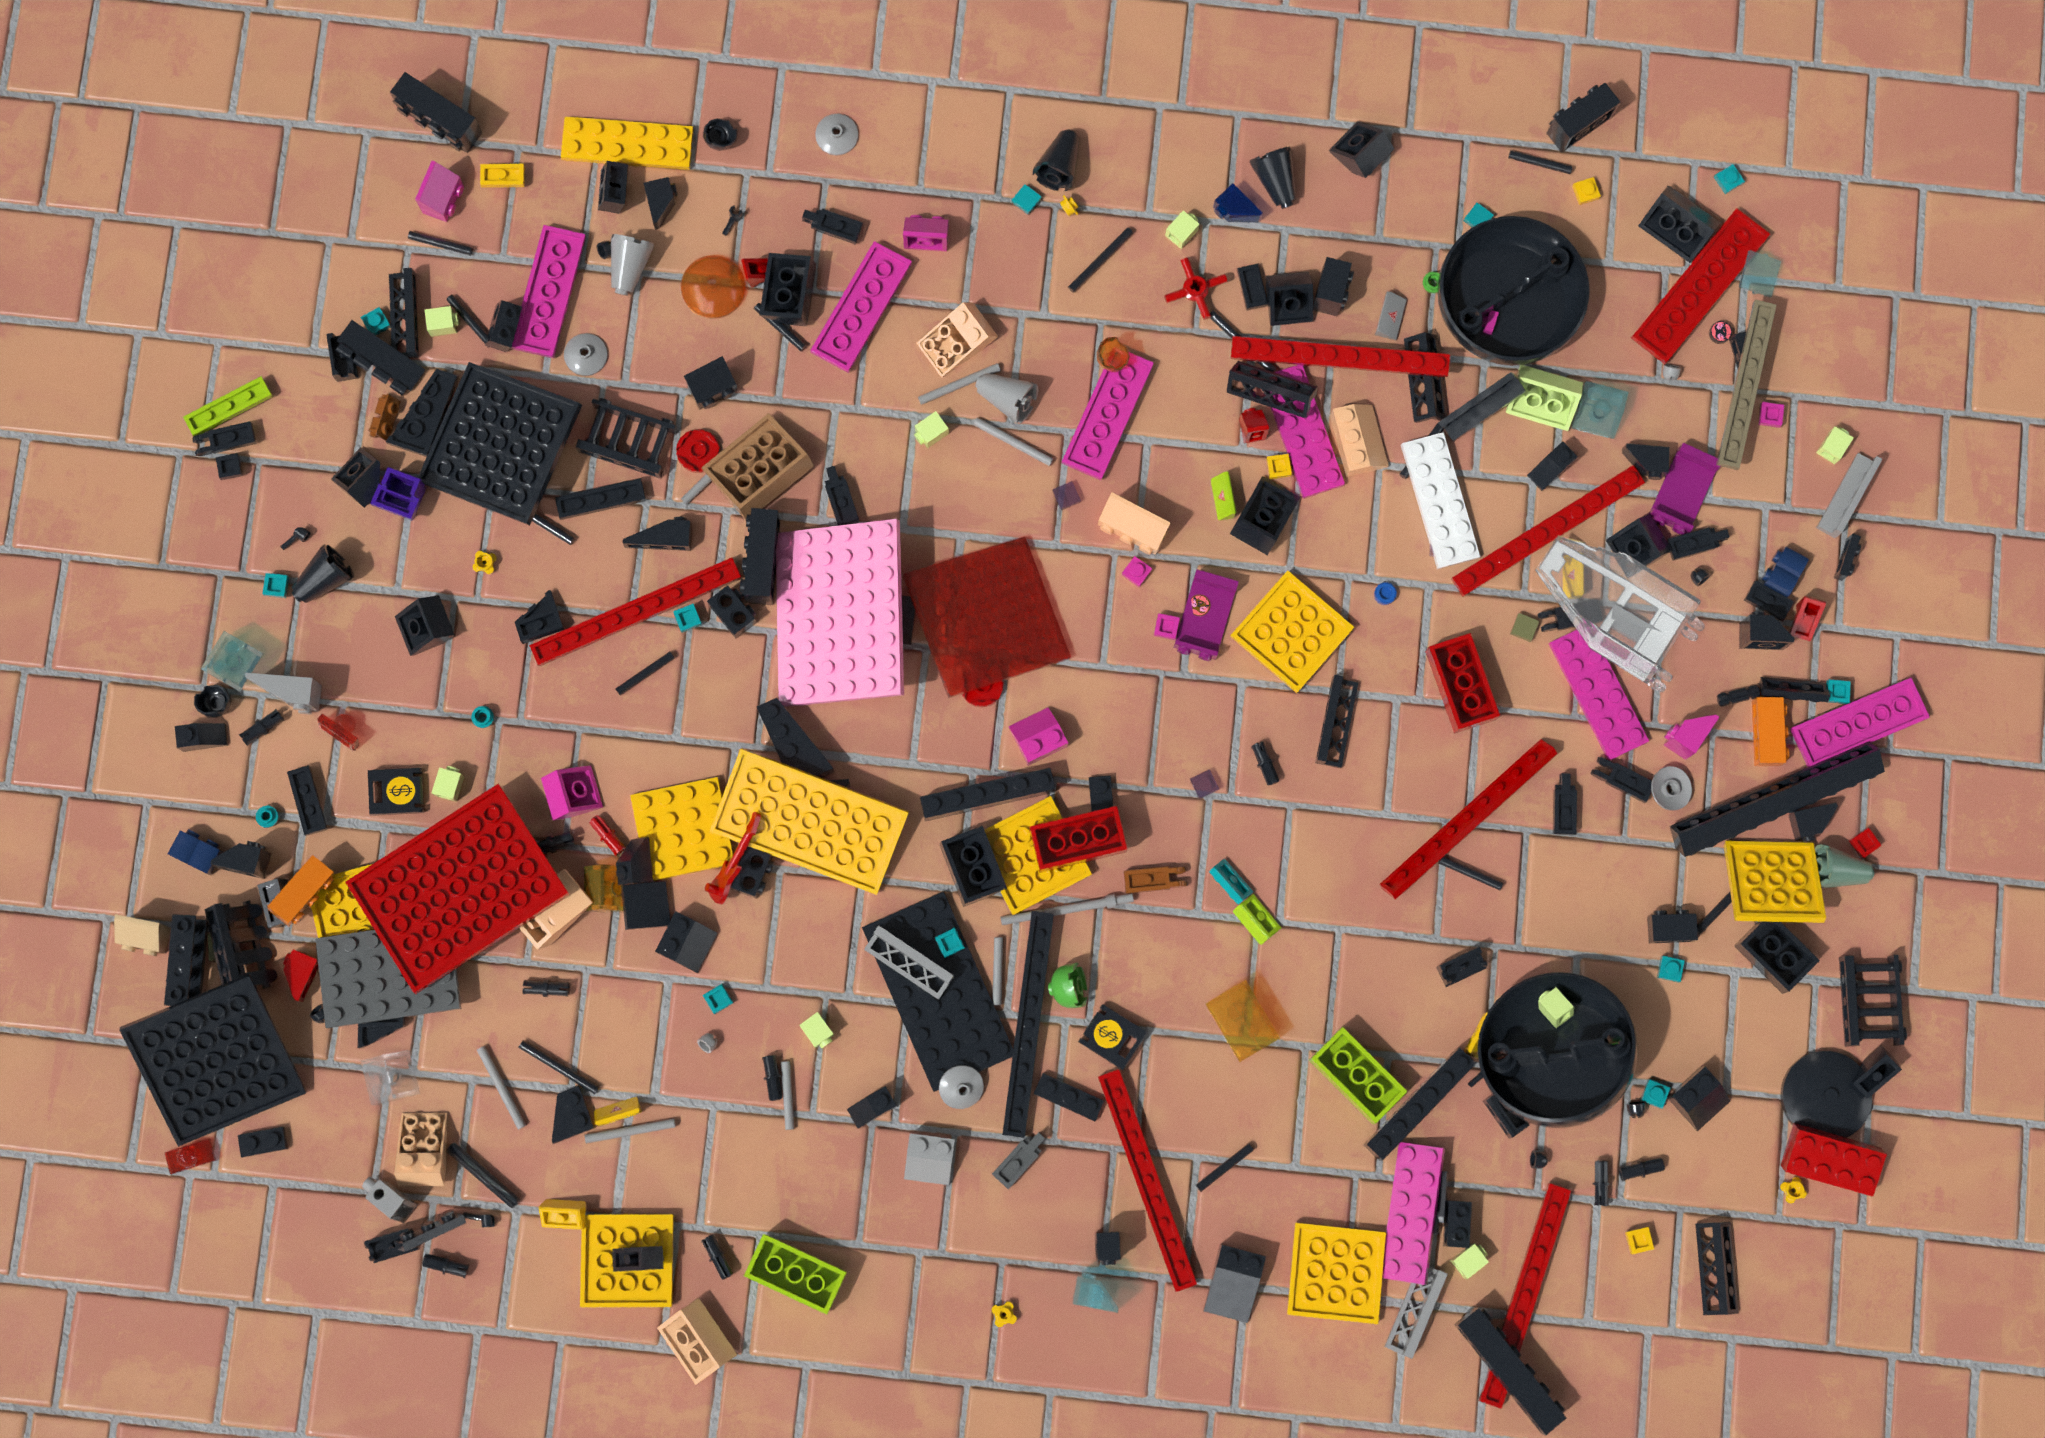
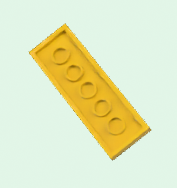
(627, 143)

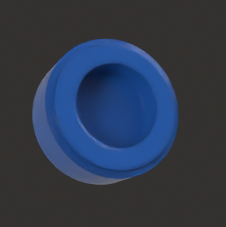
(1385, 593)

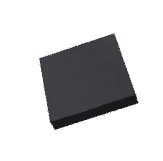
(645, 905)

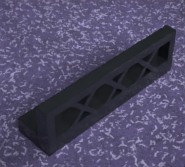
(410, 316)
(1271, 384)
(1433, 394)
(1482, 406)
(1329, 717)
(1724, 1268)

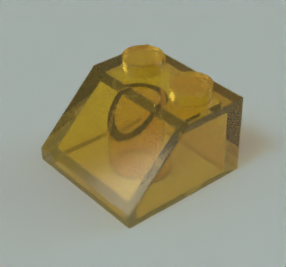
(603, 888)

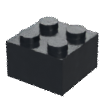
(1331, 288)

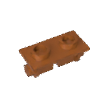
(387, 409)

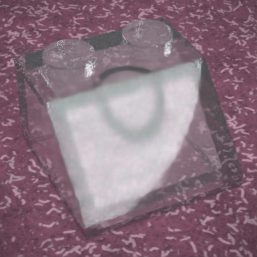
(390, 1077)

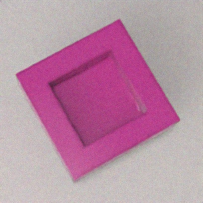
(1489, 322)
(1771, 414)
(1136, 571)
(1166, 626)

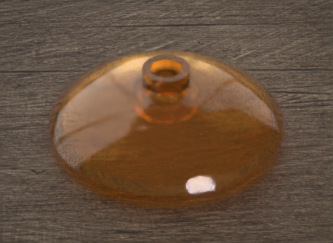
(716, 299)

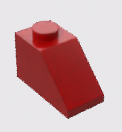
(1253, 425)
(300, 973)

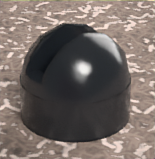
(604, 249)
(1699, 576)
(317, 1014)
(1636, 1109)
(1538, 1159)

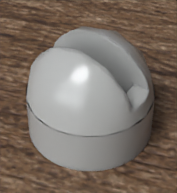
(1671, 371)
(707, 1042)

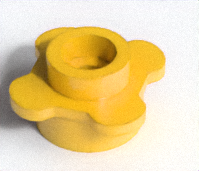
(1069, 205)
(482, 556)
(1799, 1190)
(1009, 1318)

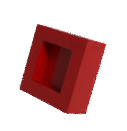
(1865, 843)

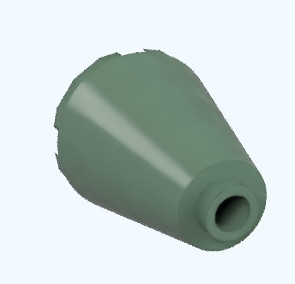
(1841, 868)

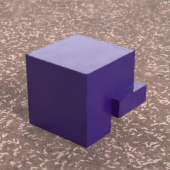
(399, 494)

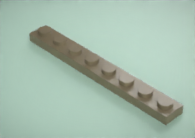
(1746, 385)

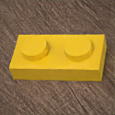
(502, 175)

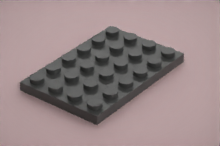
(366, 986)

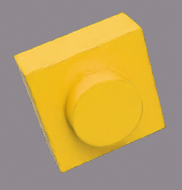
(1586, 191)
(1278, 466)
(1639, 1240)

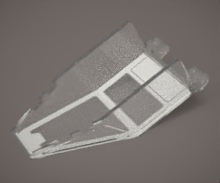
(1620, 606)

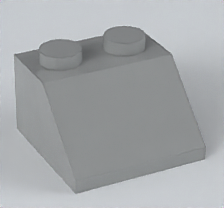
(929, 1159)

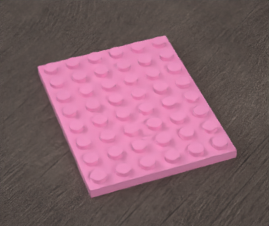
(839, 613)

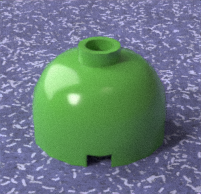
(1068, 986)

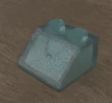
(1600, 410)
(231, 661)
(1092, 1294)

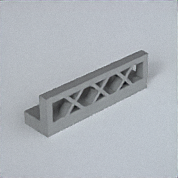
(1848, 495)
(912, 954)
(1421, 1318)

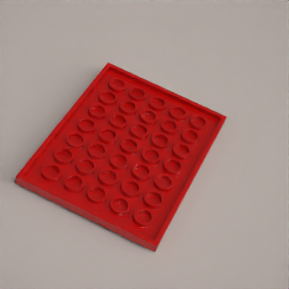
(457, 888)

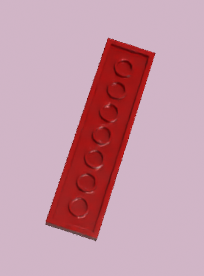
(1700, 286)

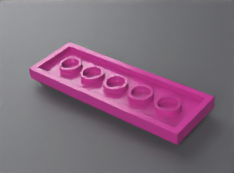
(548, 291)
(861, 307)
(1106, 417)
(1307, 444)
(1599, 695)
(1860, 722)
(1412, 1213)

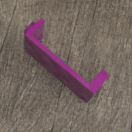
(1684, 489)
(1204, 633)

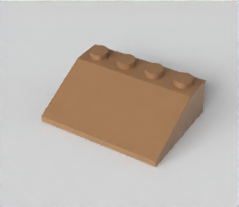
(758, 466)

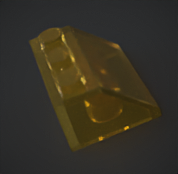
(1242, 1021)

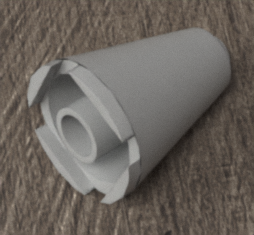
(628, 262)
(1008, 395)

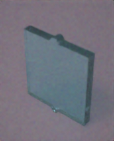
(1759, 274)

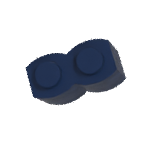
(1785, 571)
(194, 851)

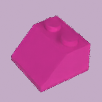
(439, 192)
(925, 233)
(1689, 735)
(1038, 736)
(571, 792)

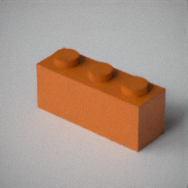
(1769, 731)
(301, 891)

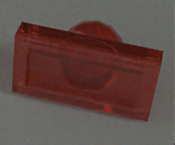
(340, 729)
(190, 1156)

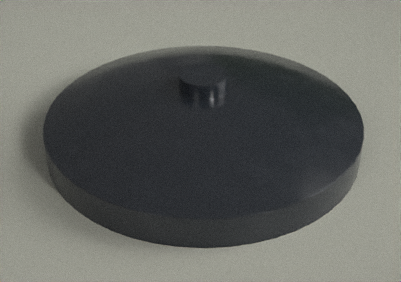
(1822, 1095)

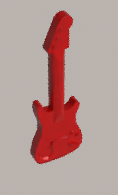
(722, 882)

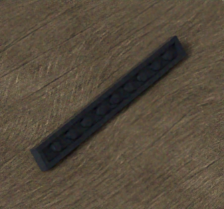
(1028, 1024)

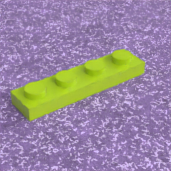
(227, 406)

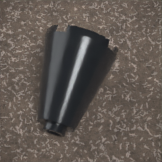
(1058, 163)
(1277, 175)
(322, 575)

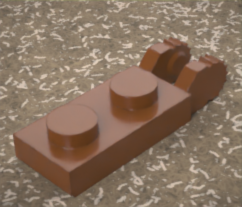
(1152, 879)

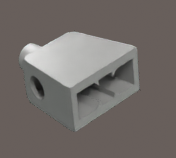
(388, 1199)

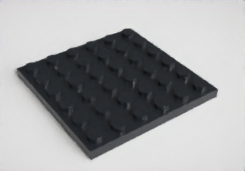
(499, 443)
(213, 1060)

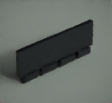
(377, 353)

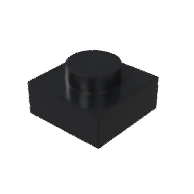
(229, 466)

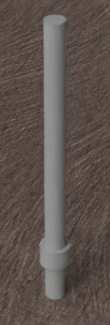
(1109, 901)

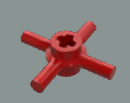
(1197, 281)

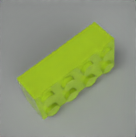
(1358, 1075)
(795, 1274)

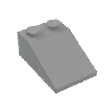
(297, 692)

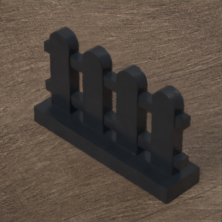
(227, 939)

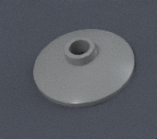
(839, 143)
(590, 363)
(1679, 788)
(959, 1077)

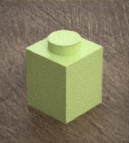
(1182, 229)
(441, 321)
(931, 430)
(1835, 444)
(448, 783)
(1555, 1007)
(817, 1031)
(1470, 1260)

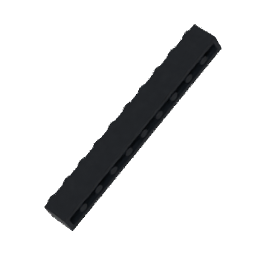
(1777, 799)

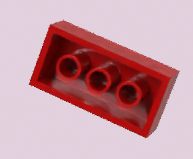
(1462, 683)
(1078, 839)
(1833, 1159)

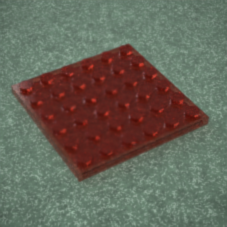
(986, 617)

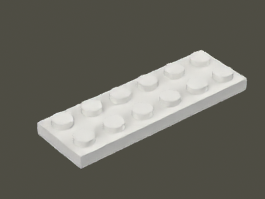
(1440, 500)

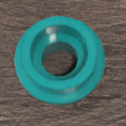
(482, 710)
(273, 816)

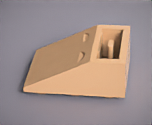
(957, 338)
(555, 920)
(421, 1150)

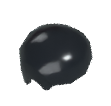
(719, 134)
(212, 701)

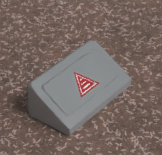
(1390, 316)

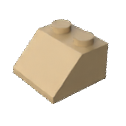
(141, 934)

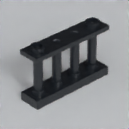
(630, 459)
(185, 958)
(1851, 1012)

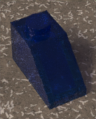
(1236, 206)

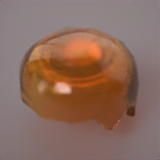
(1112, 354)

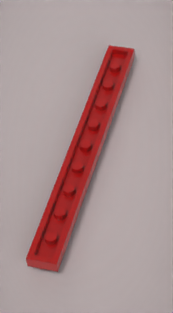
(1340, 356)
(1547, 531)
(635, 611)
(1468, 819)
(1147, 1180)
(1529, 1282)

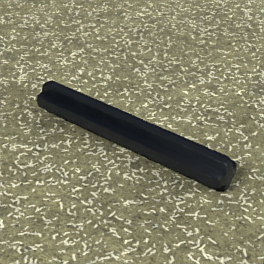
(483, 1175)

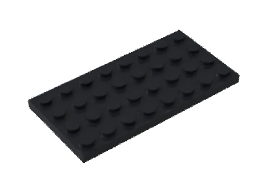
(963, 1022)

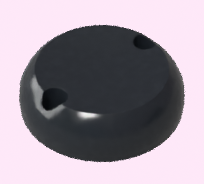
(1509, 270)
(1560, 1072)

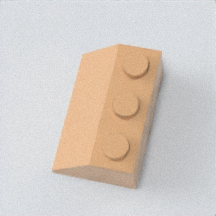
(1358, 439)
(1133, 524)
(697, 1341)

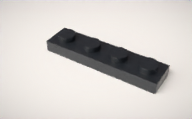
(600, 499)

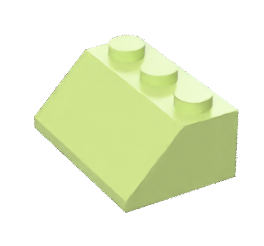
(1548, 398)

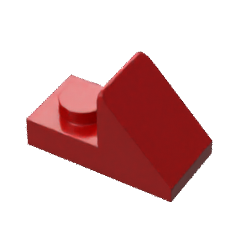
(754, 270)
(1807, 617)

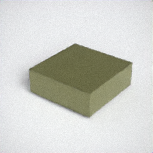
(1524, 627)

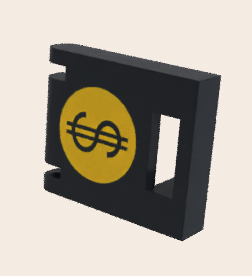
(399, 791)
(1109, 1034)

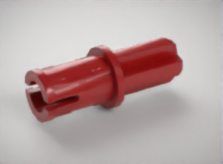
(607, 835)

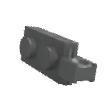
(1018, 1161)

